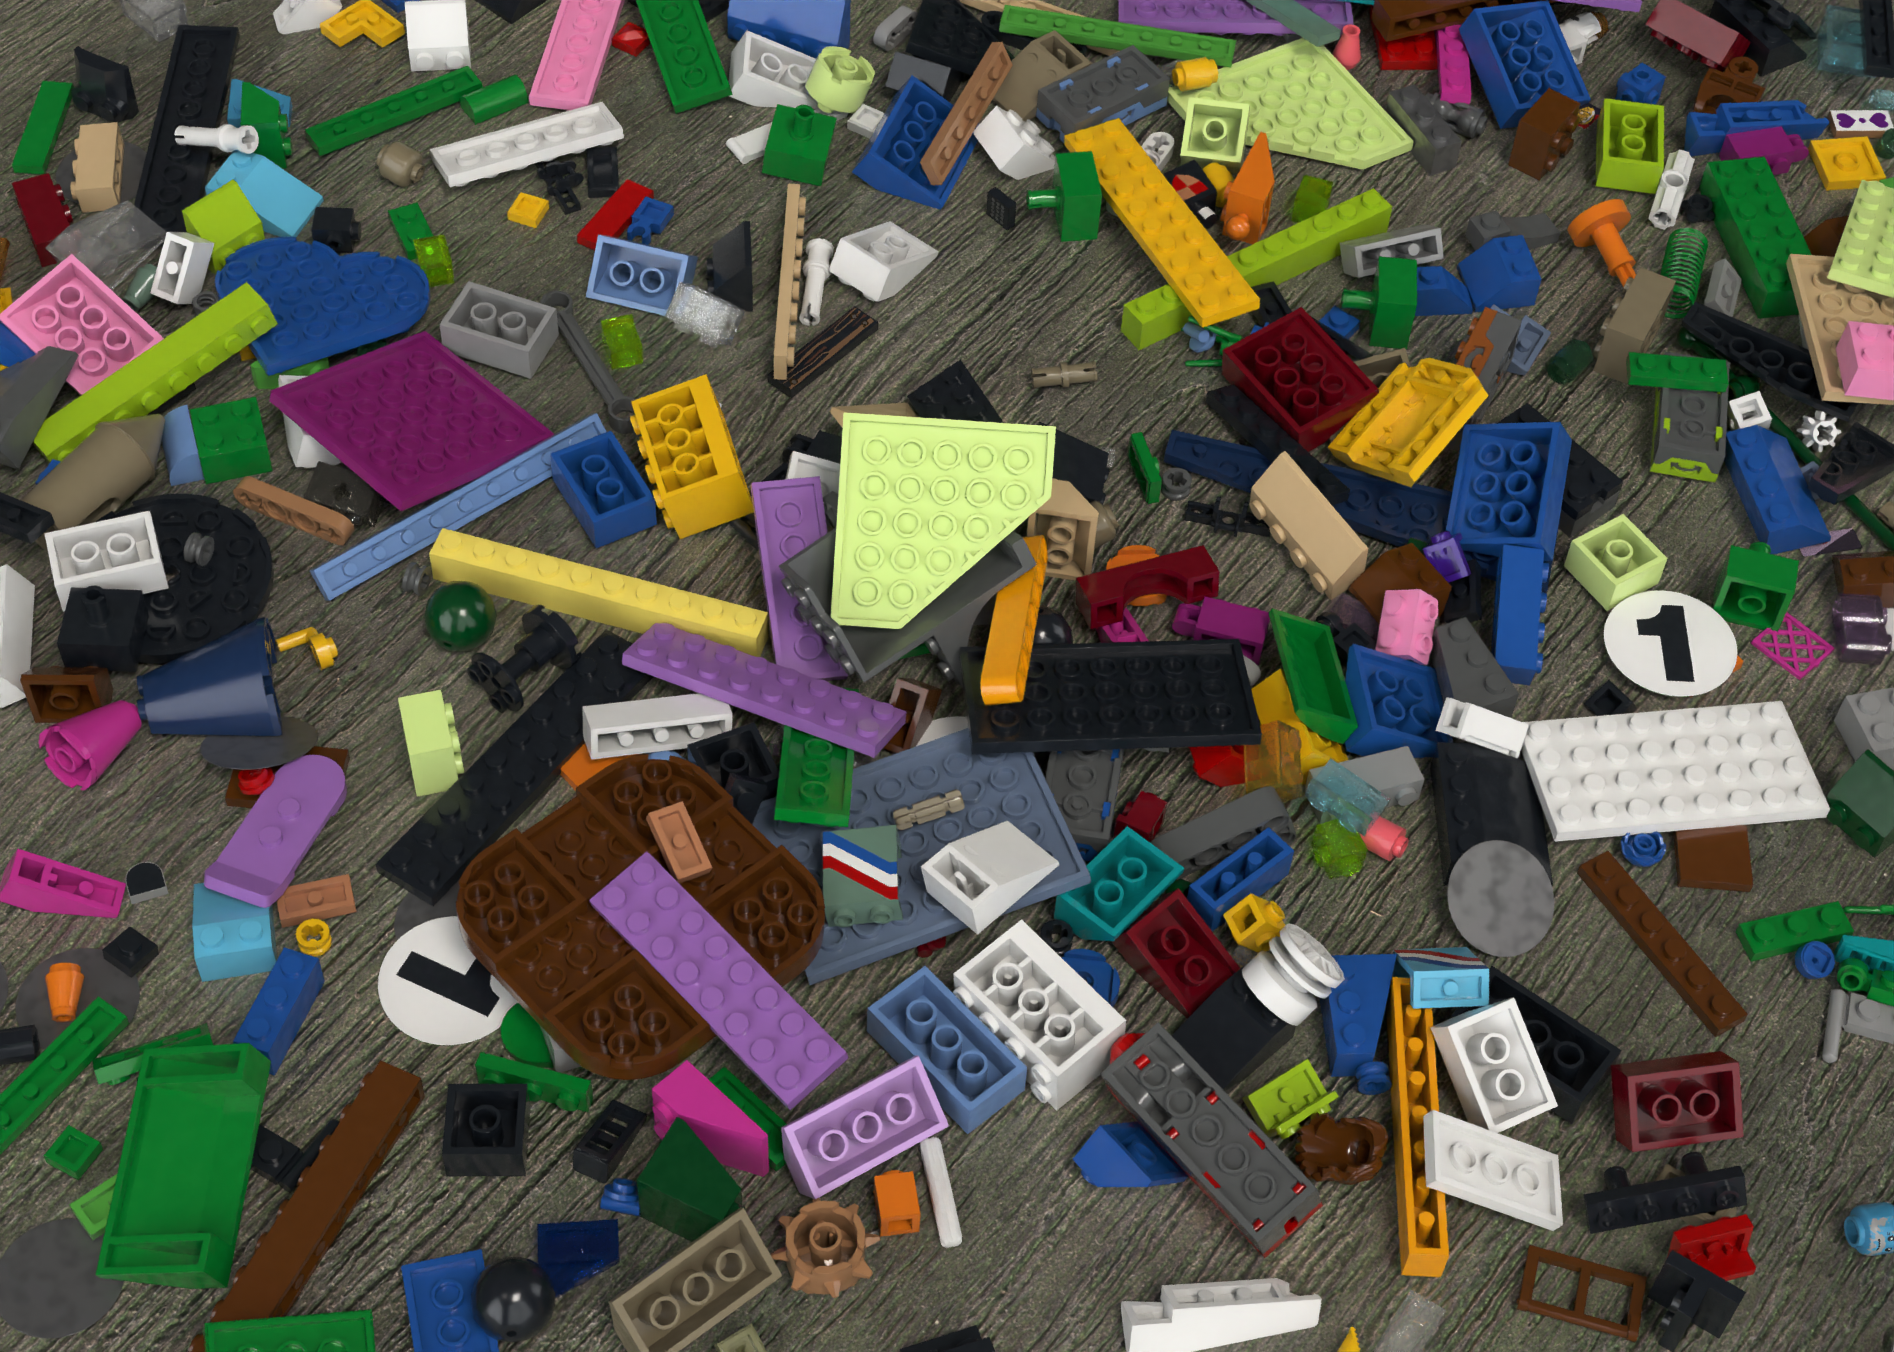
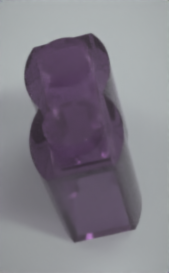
(1860, 629)

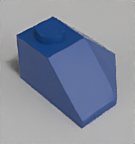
(1440, 293)

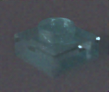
(1883, 98)

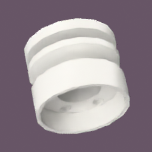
(1293, 974)

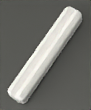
(940, 1192)

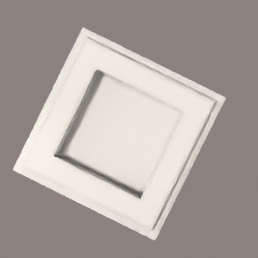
(865, 120)

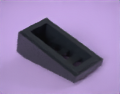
(597, 1161)

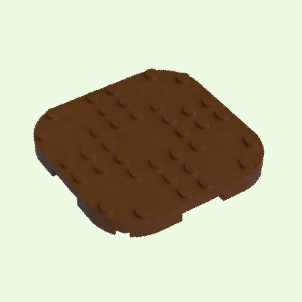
(597, 997)

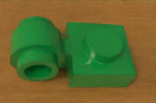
(1854, 976)

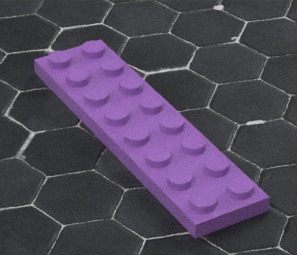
(1223, 15)
(765, 688)
(719, 980)

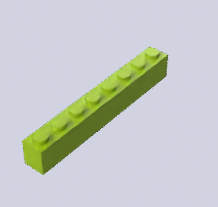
(160, 371)

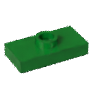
(1144, 467)

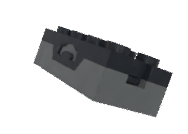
(1589, 484)

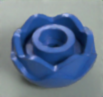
(1643, 849)

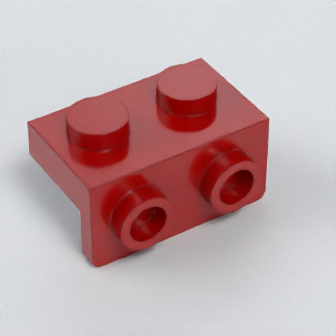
(1718, 1246)

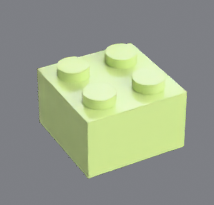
(1215, 133)
(1615, 561)
(431, 742)

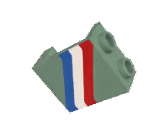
(861, 876)

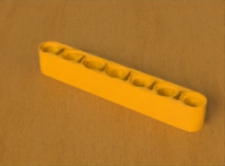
(1013, 631)

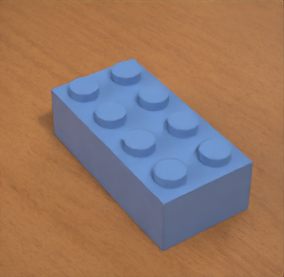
(961, 1056)

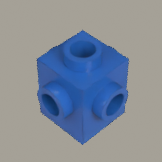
(1640, 85)

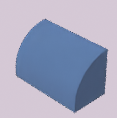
(181, 448)

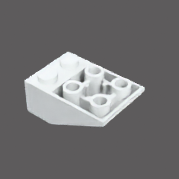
(986, 873)

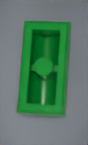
(494, 99)

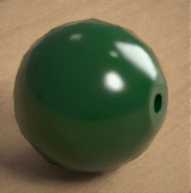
(460, 616)

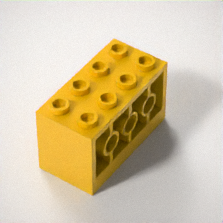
(690, 457)

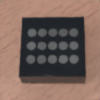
(1001, 208)

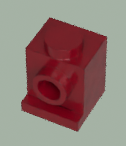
(1143, 816)

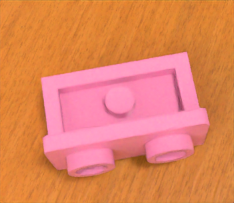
(1407, 624)

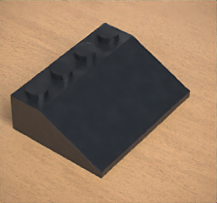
(1484, 799)

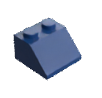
(1501, 274)

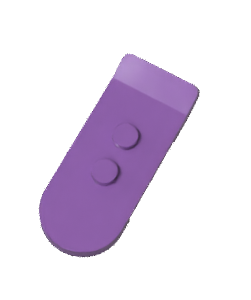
(279, 831)

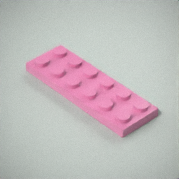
(575, 53)

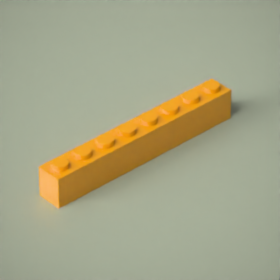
(1413, 1095)

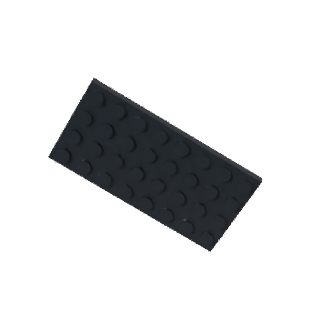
(1117, 698)

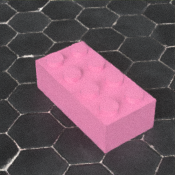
(1867, 360)

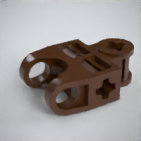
(1729, 86)

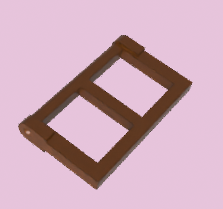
(1586, 1269)

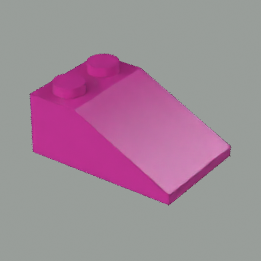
(713, 1117)

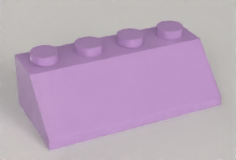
(862, 1128)

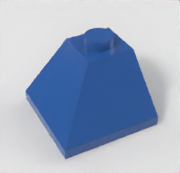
(1126, 1158)

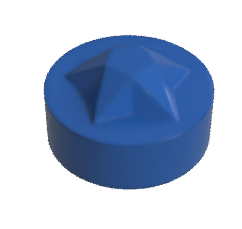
(1814, 960)

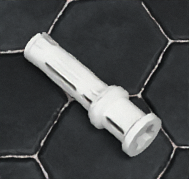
(226, 137)
(816, 272)

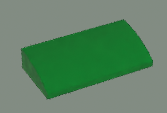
(1314, 675)

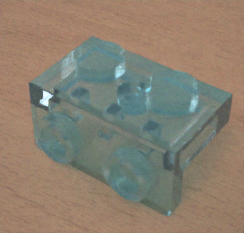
(1346, 797)

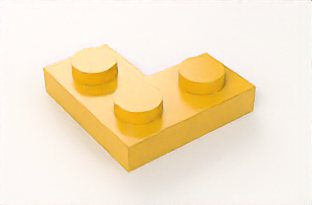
(360, 19)

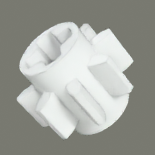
(1827, 430)

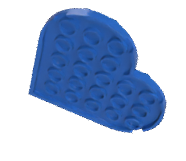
(324, 298)

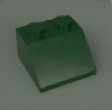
(1865, 804)

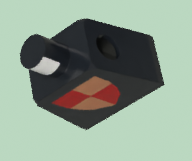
(1195, 191)

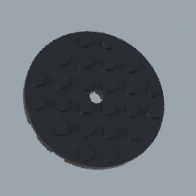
(207, 598)

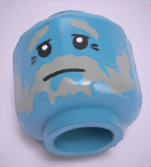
(1871, 1228)

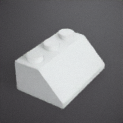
(1494, 1066)

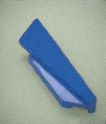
(1708, 131)

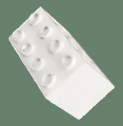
(1040, 1013)

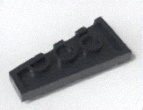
(1853, 465)

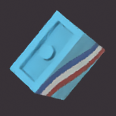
(1443, 977)

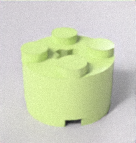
(839, 80)

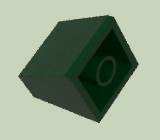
(686, 1185)

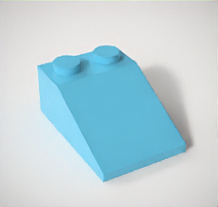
(275, 195)
(231, 936)

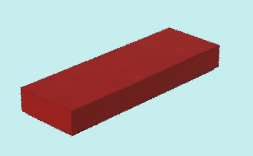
(615, 214)

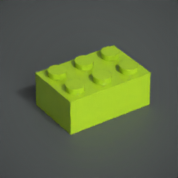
(1630, 146)

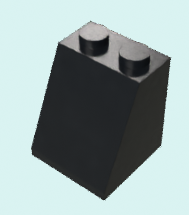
(1080, 465)

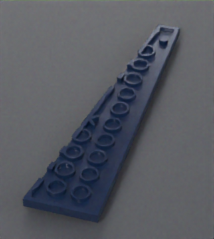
(1373, 506)

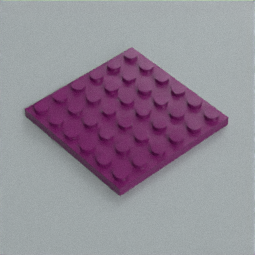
(410, 419)

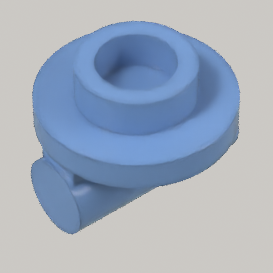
(1200, 338)

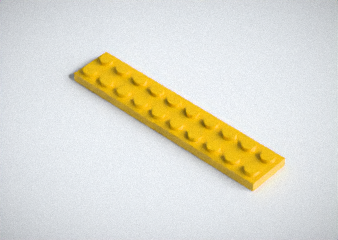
(1164, 225)

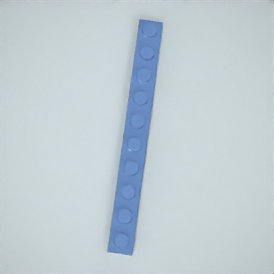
(448, 512)

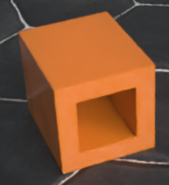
(896, 1203)

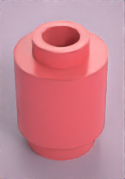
(1386, 839)

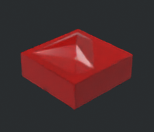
(631, 39)

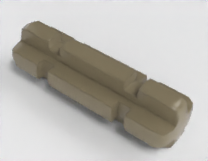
(928, 809)

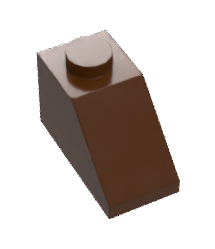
(920, 704)

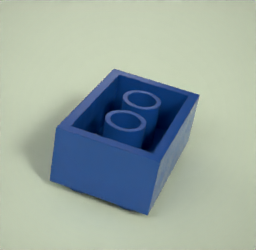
(603, 489)

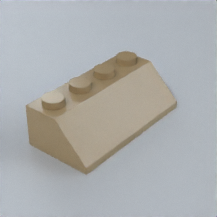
(1308, 527)

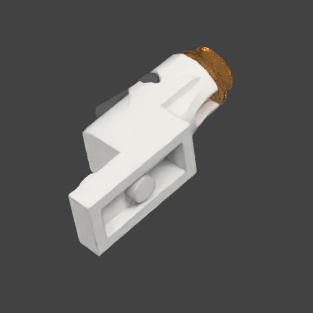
(1582, 31)

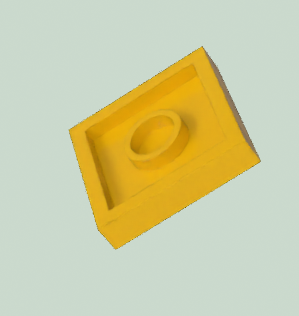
(1845, 162)

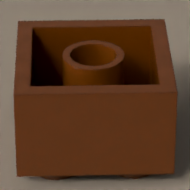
(1545, 134)

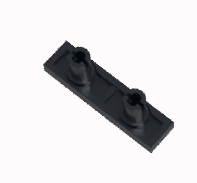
(1664, 1199)

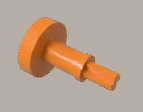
(1601, 227)

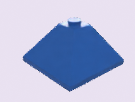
(1393, 704)

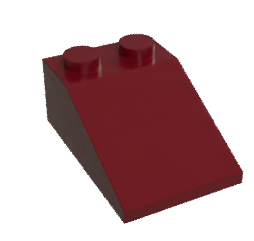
(1176, 952)

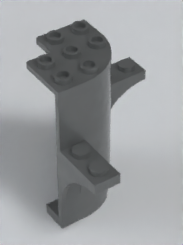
(940, 625)

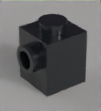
(336, 228)

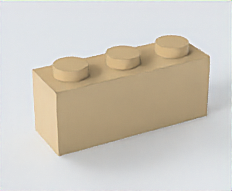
(98, 167)

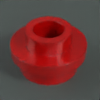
(255, 780)

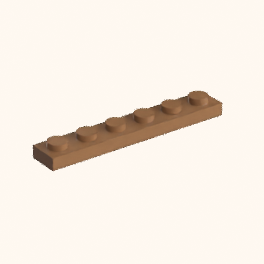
(966, 113)

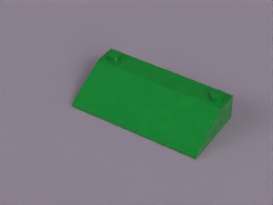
(185, 1166)

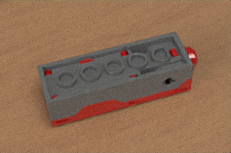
(1210, 1138)

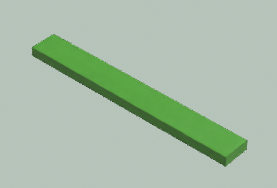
(1117, 35)

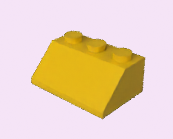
(1275, 703)

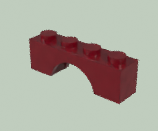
(1181, 574)

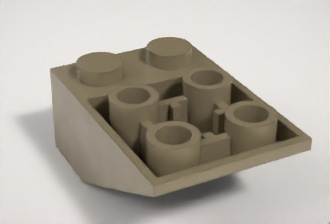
(1035, 67)

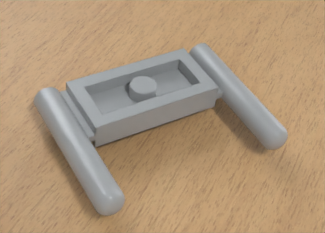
(1858, 1017)

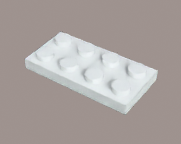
(1492, 1170)

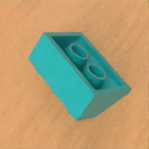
(1122, 886)

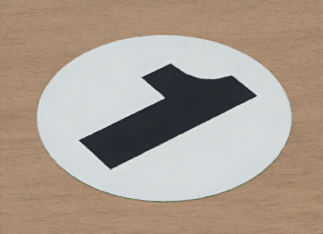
(1670, 643)
(439, 988)

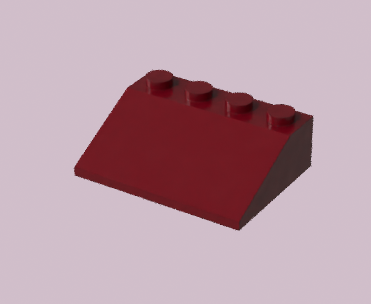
(1298, 378)

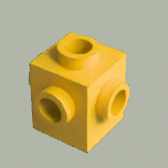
(1255, 922)

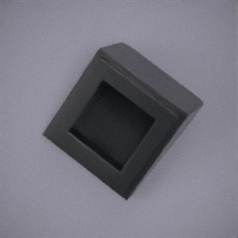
(1610, 701)

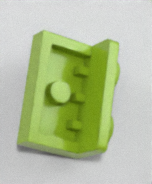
(1289, 1100)

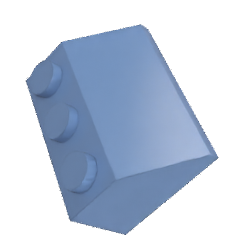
(637, 274)

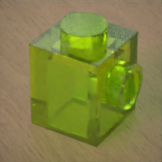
(1338, 849)

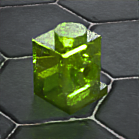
(1311, 198)
(621, 342)

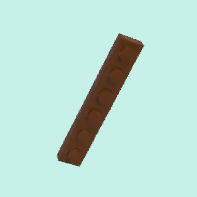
(1662, 944)

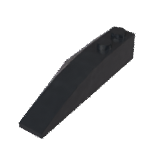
(1765, 357)

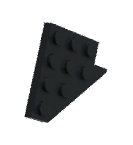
(950, 36)

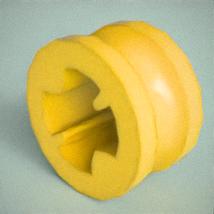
(314, 928)

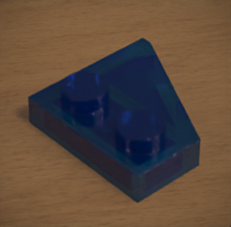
(577, 1251)

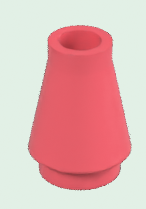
(1348, 47)

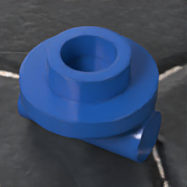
(621, 1197)

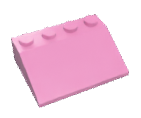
(81, 315)

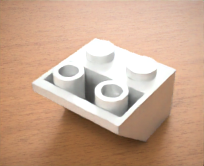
(1014, 144)

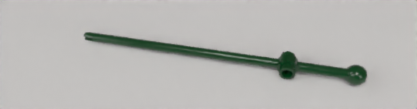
(1745, 385)

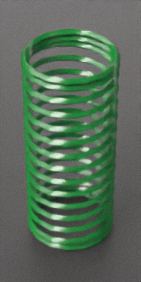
(1700, 257)

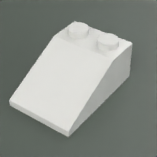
(769, 73)
(880, 260)

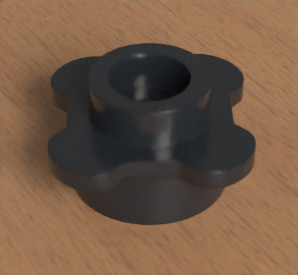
(1698, 208)

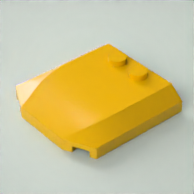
(1410, 420)

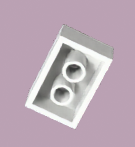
(108, 555)

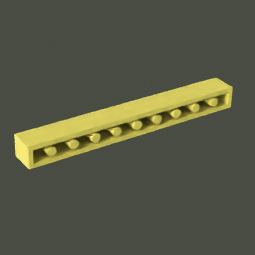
(593, 592)

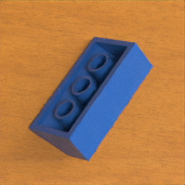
(1773, 490)

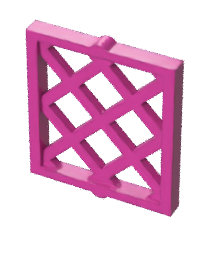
(1805, 631)

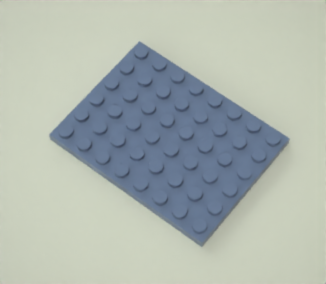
(993, 791)

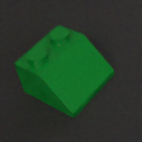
(265, 116)

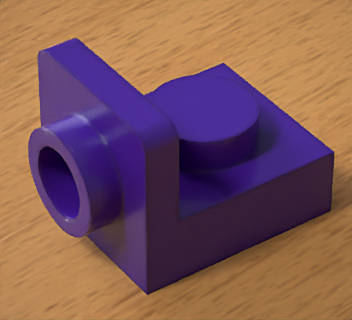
(1447, 555)

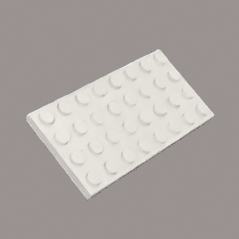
(1671, 771)

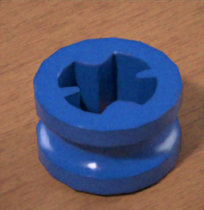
(1373, 1078)

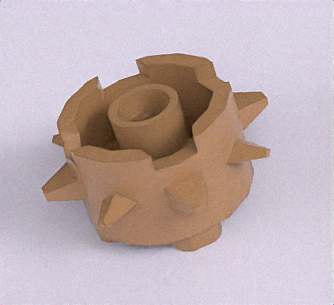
(830, 1268)

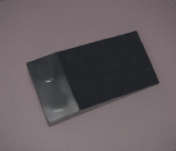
(1232, 1033)

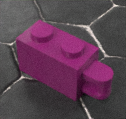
(1770, 143)
(1224, 621)

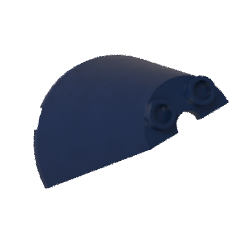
(216, 687)

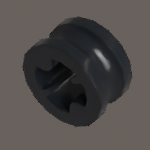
(1061, 928)

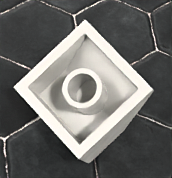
(438, 35)

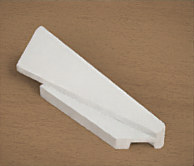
(1216, 1315)

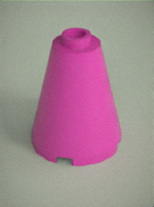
(89, 742)

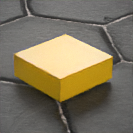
(528, 210)

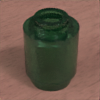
(1569, 361)

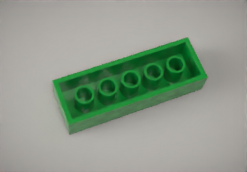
(1755, 230)

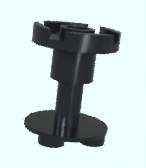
(546, 641)

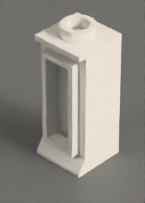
(1482, 727)

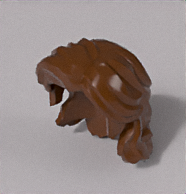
(1340, 1150)

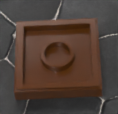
(1714, 858)

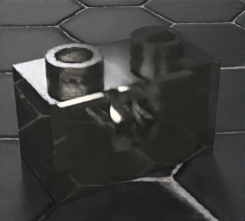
(345, 493)

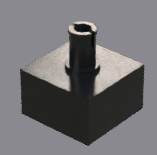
(103, 628)

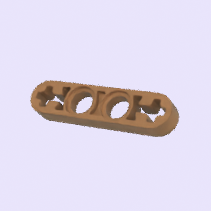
(294, 510)

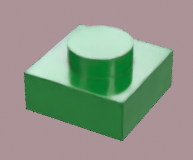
(73, 1152)

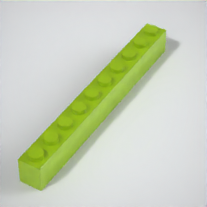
(1269, 260)

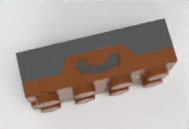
(1488, 355)

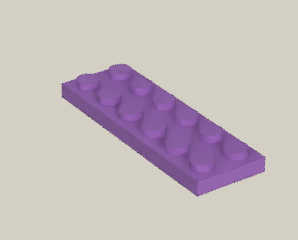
(788, 520)

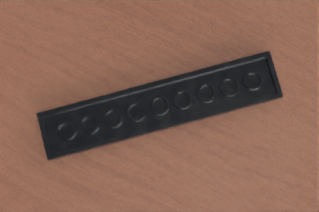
(190, 97)
(509, 773)

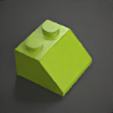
(225, 220)

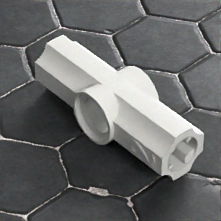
(1671, 189)

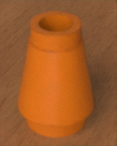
(64, 990)

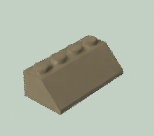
(694, 1288)

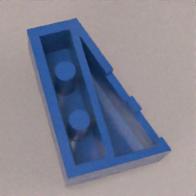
(1356, 1011)

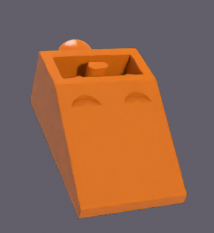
(1249, 196)

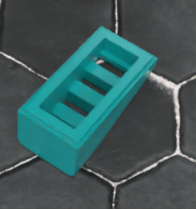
(1873, 952)

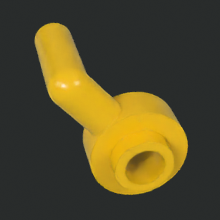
(322, 648)

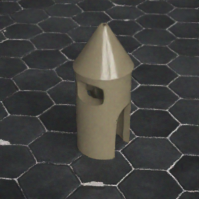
(99, 472)

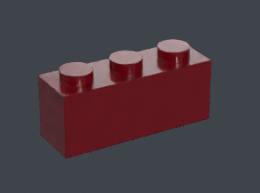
(42, 212)

